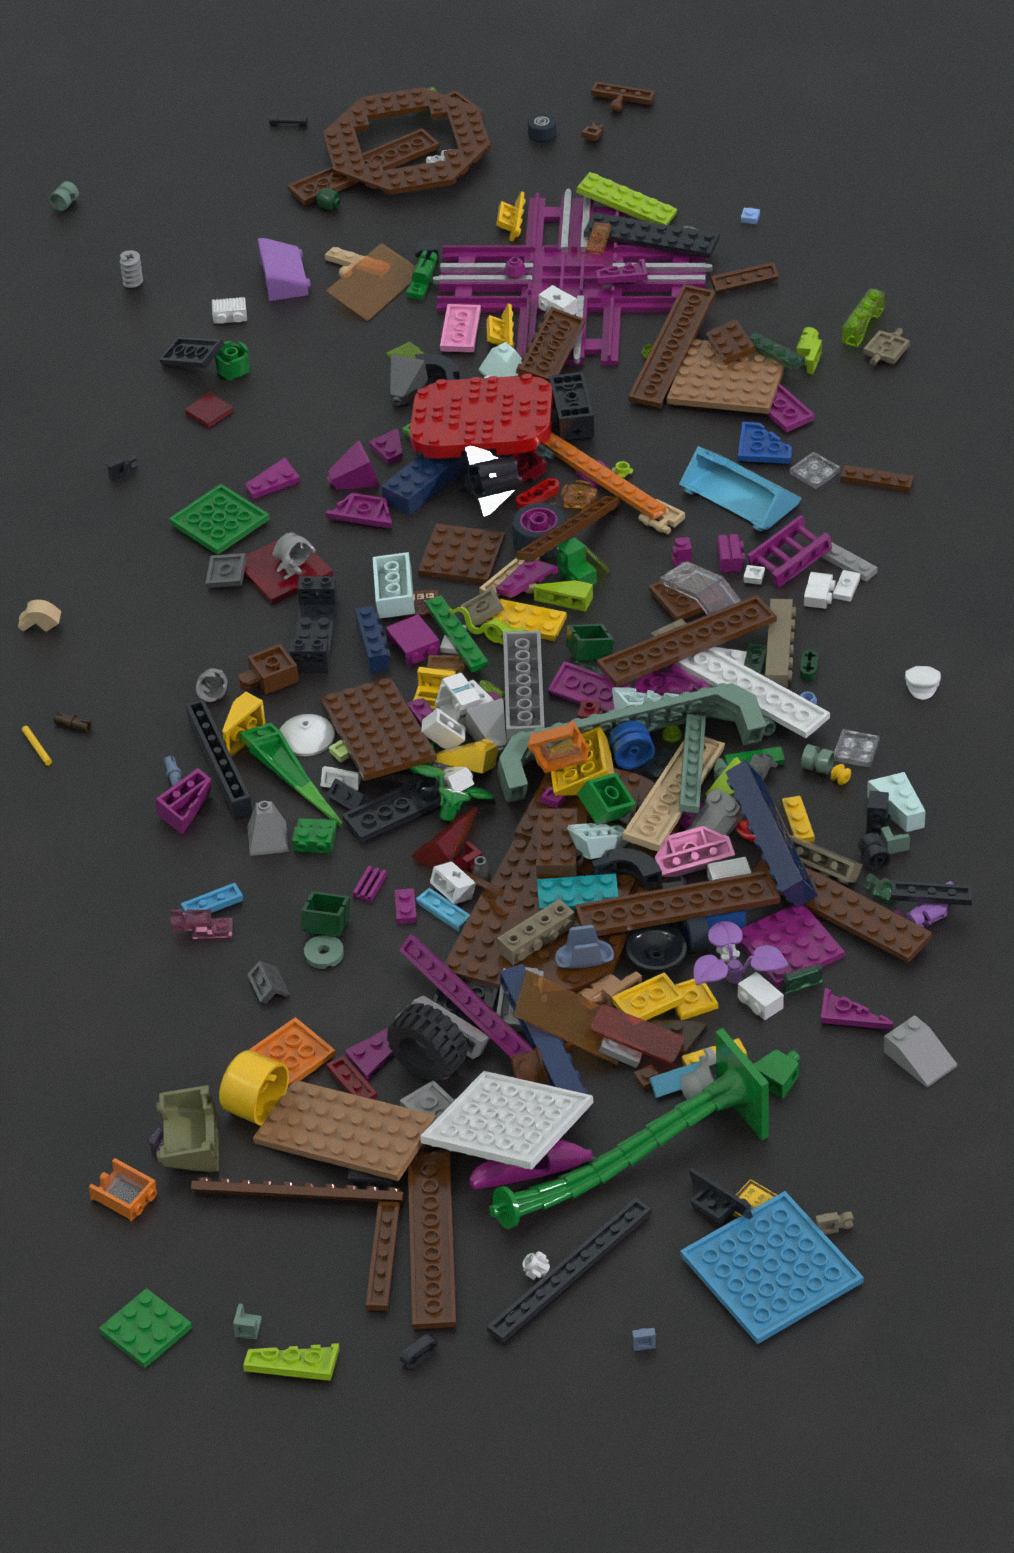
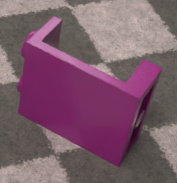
(414, 639)

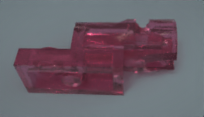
(201, 923)

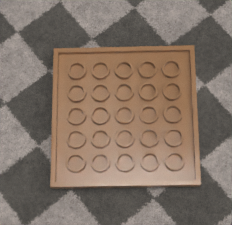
(738, 386)

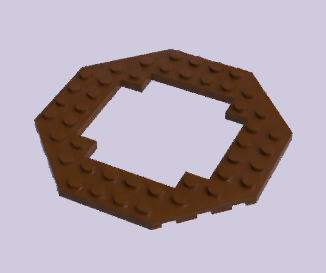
(464, 122)

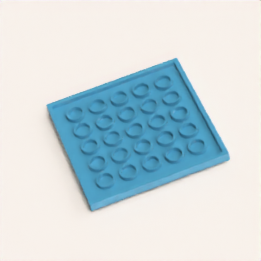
(771, 1267)

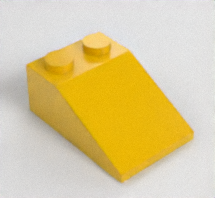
(244, 714)
(476, 756)

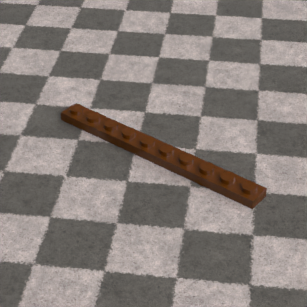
(568, 528)
(308, 1190)

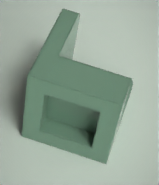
(895, 843)
(246, 1324)

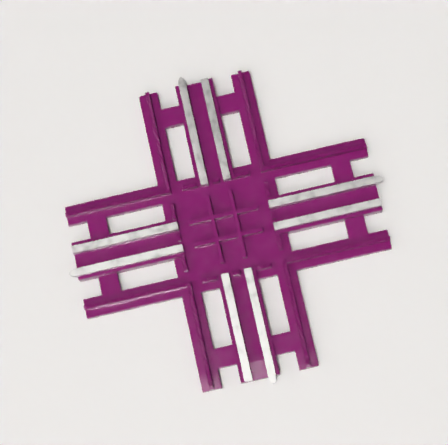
(571, 271)

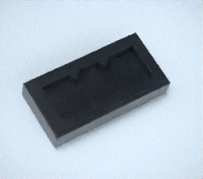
(658, 764)

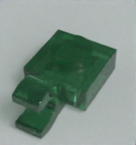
(880, 888)

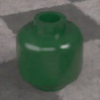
(328, 199)

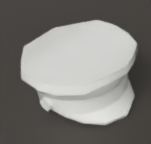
(922, 681)

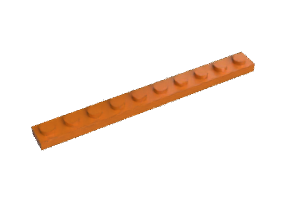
(605, 477)

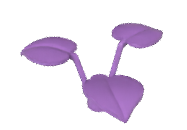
(726, 933)

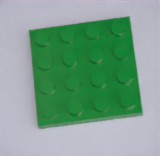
(219, 519)

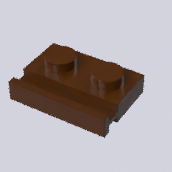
(529, 1066)

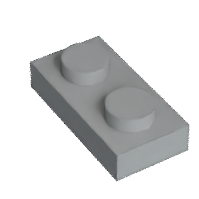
(620, 1052)

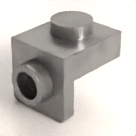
(762, 763)

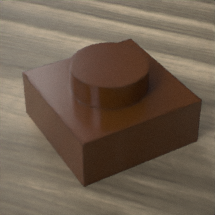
(642, 1076)

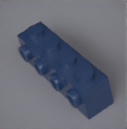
(372, 639)

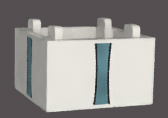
(455, 696)

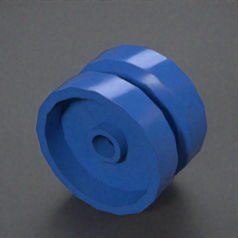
(631, 745)

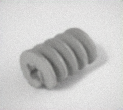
(131, 269)

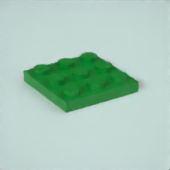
(145, 1328)

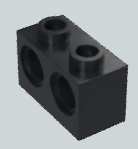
(877, 811)

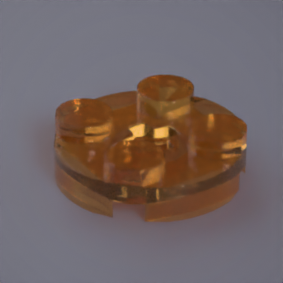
(571, 495)

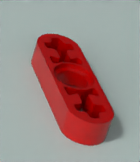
(547, 488)

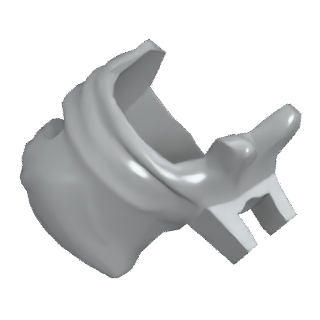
(291, 552)
(700, 1078)

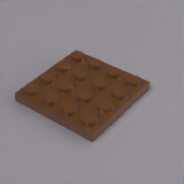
(461, 554)

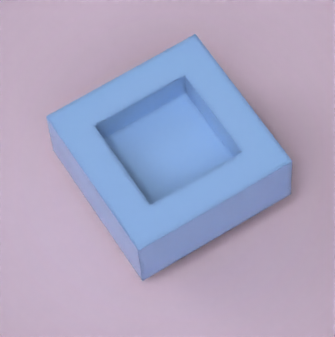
(750, 215)

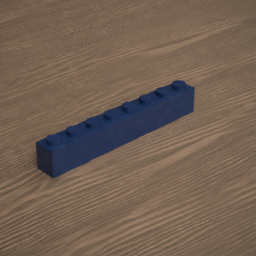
(555, 1059)

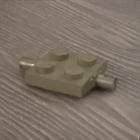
(886, 347)

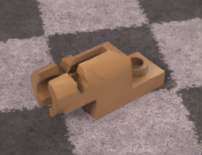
(608, 986)

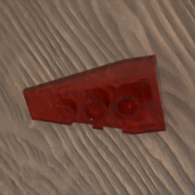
(447, 842)

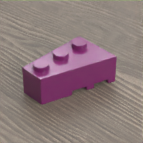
(184, 800)

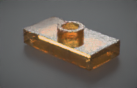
(598, 238)
(446, 662)

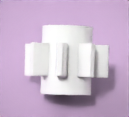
(536, 1265)

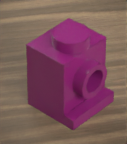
(681, 551)

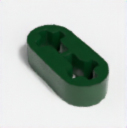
(805, 664)

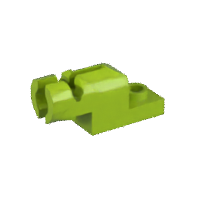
(810, 348)

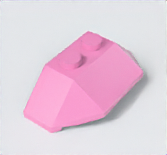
(692, 851)

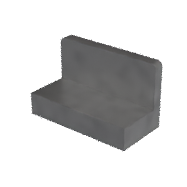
(267, 981)

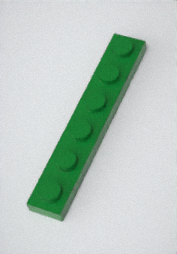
(456, 634)

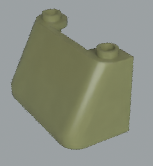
(189, 1130)

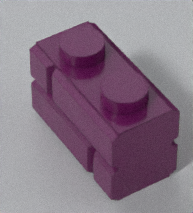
(729, 553)

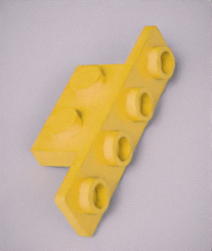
(510, 216)
(500, 330)

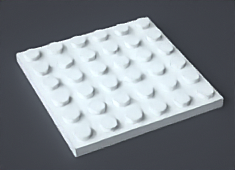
(507, 1119)

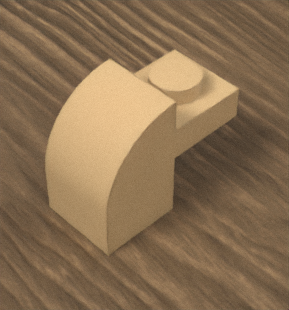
(41, 613)

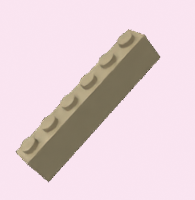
(778, 644)

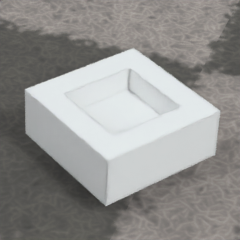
(754, 574)

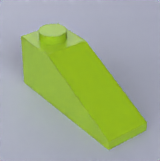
(567, 594)

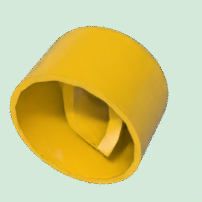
(253, 1086)

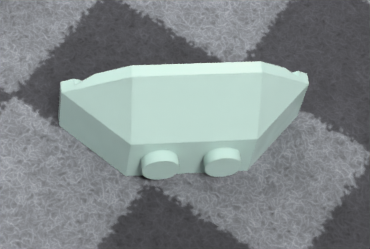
(596, 839)

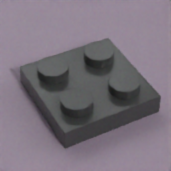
(226, 570)

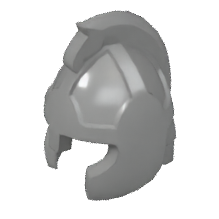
(211, 685)

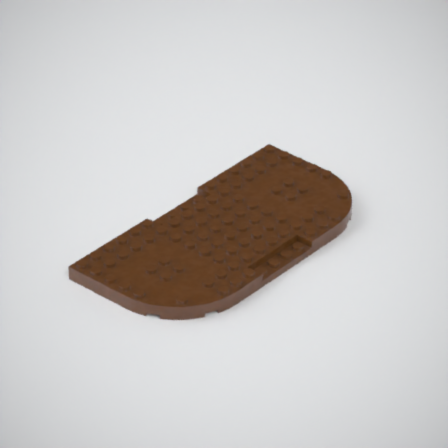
(476, 949)

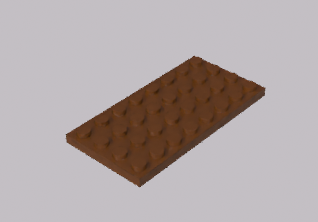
(378, 729)

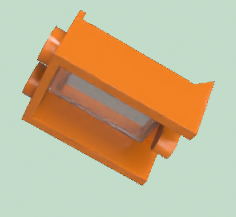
(559, 747)
(124, 1190)

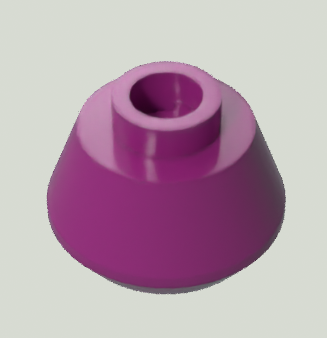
(514, 268)

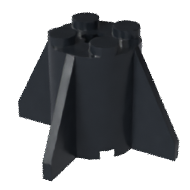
(490, 477)

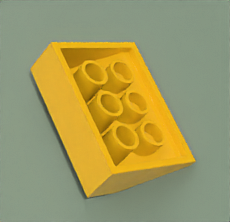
(599, 763)

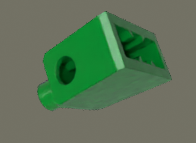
(779, 1071)

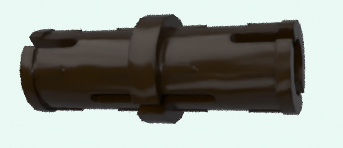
(72, 721)

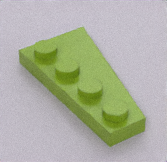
(294, 1362)

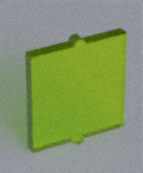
(406, 350)
(593, 556)

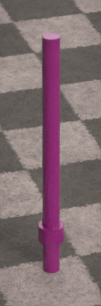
(698, 683)

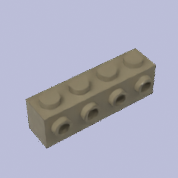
(827, 861)
(536, 932)

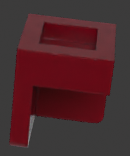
(466, 860)

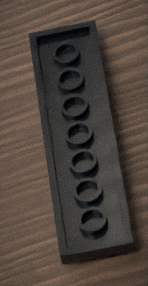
(656, 235)

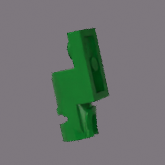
(422, 276)

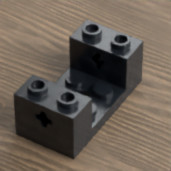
(572, 406)

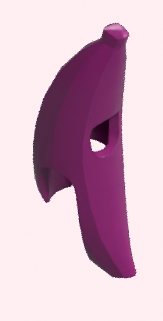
(559, 1158)

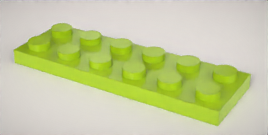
(625, 199)

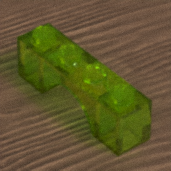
(855, 327)

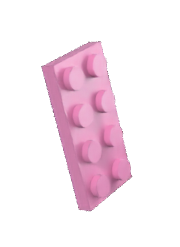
(460, 328)

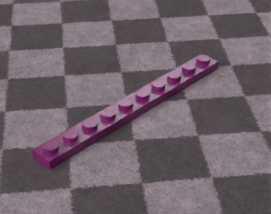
(464, 997)

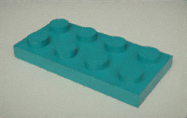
(576, 889)

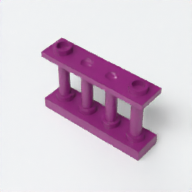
(795, 564)

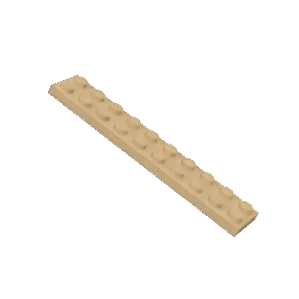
(661, 807)

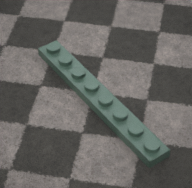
(692, 763)

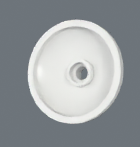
(308, 734)

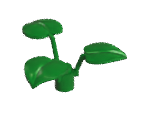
(453, 798)

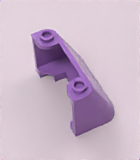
(282, 269)

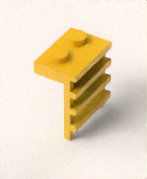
(429, 684)

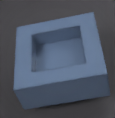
(644, 1339)

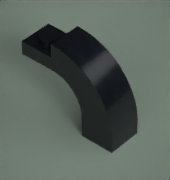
(439, 366)
(630, 862)

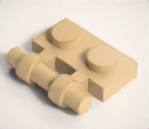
(671, 517)

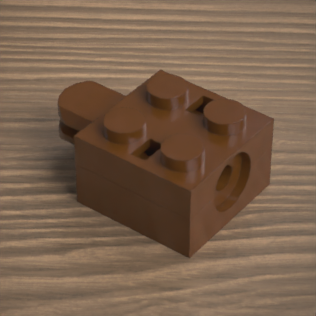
(269, 670)

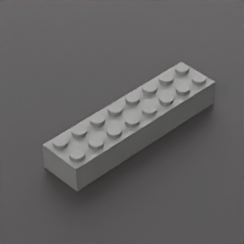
(523, 682)

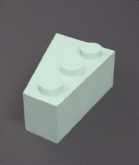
(903, 802)

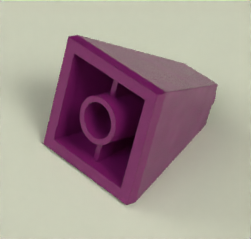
(353, 470)

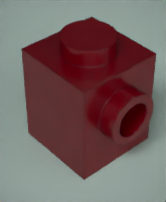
(588, 708)

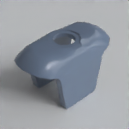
(583, 949)

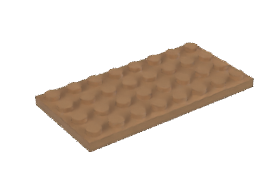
(345, 1130)

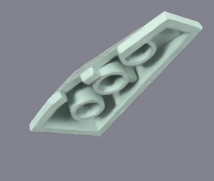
(501, 361)
(628, 696)

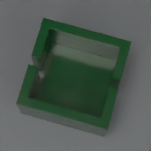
(589, 642)
(325, 913)

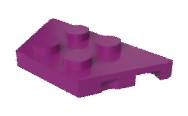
(362, 510)

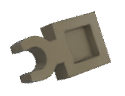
(831, 1222)

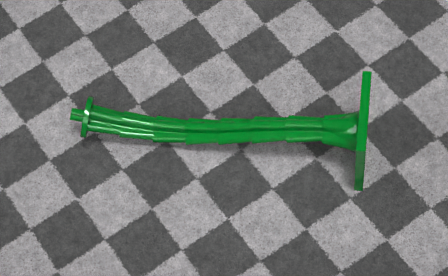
(736, 1085)

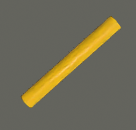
(36, 745)

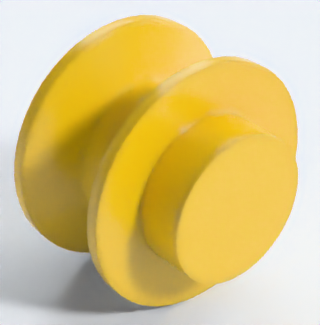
(840, 774)

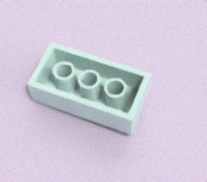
(393, 585)

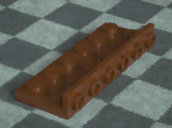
(551, 344)

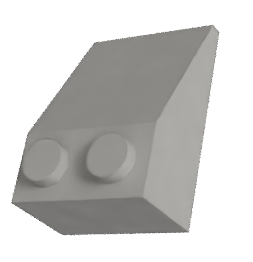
(918, 1051)

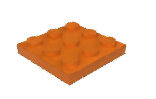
(296, 1048)

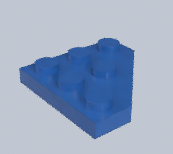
(762, 446)

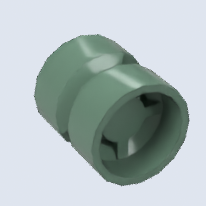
(64, 196)
(816, 759)

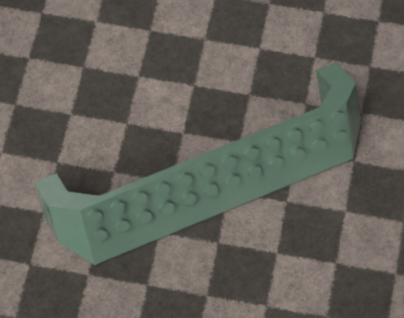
(720, 702)

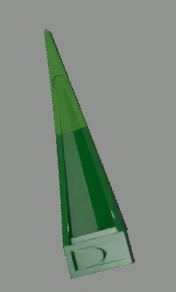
(273, 750)

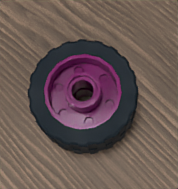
(533, 522)

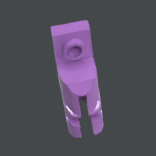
(928, 912)

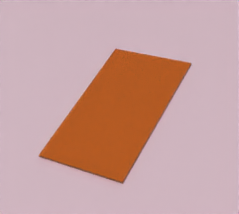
(373, 282)
(559, 1013)

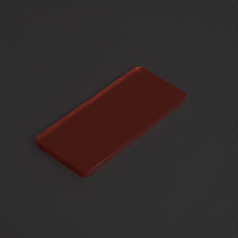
(637, 1034)

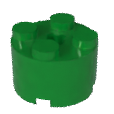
(232, 360)

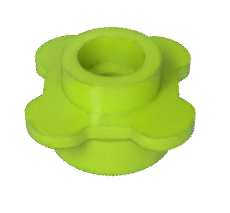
(622, 469)

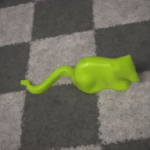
(493, 629)

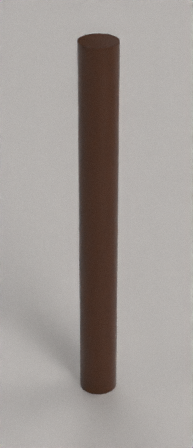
(485, 884)

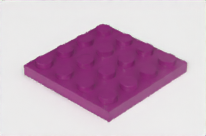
(796, 936)

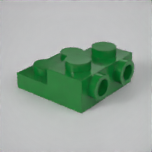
(314, 835)

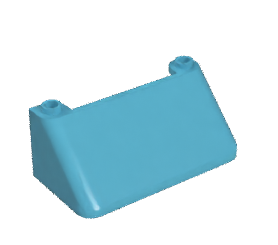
(737, 489)

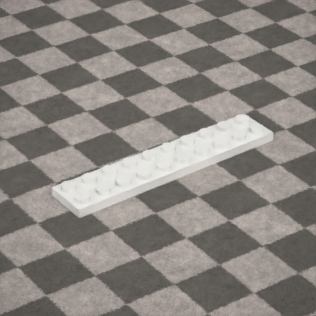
(774, 700)

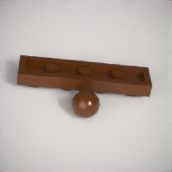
(622, 93)

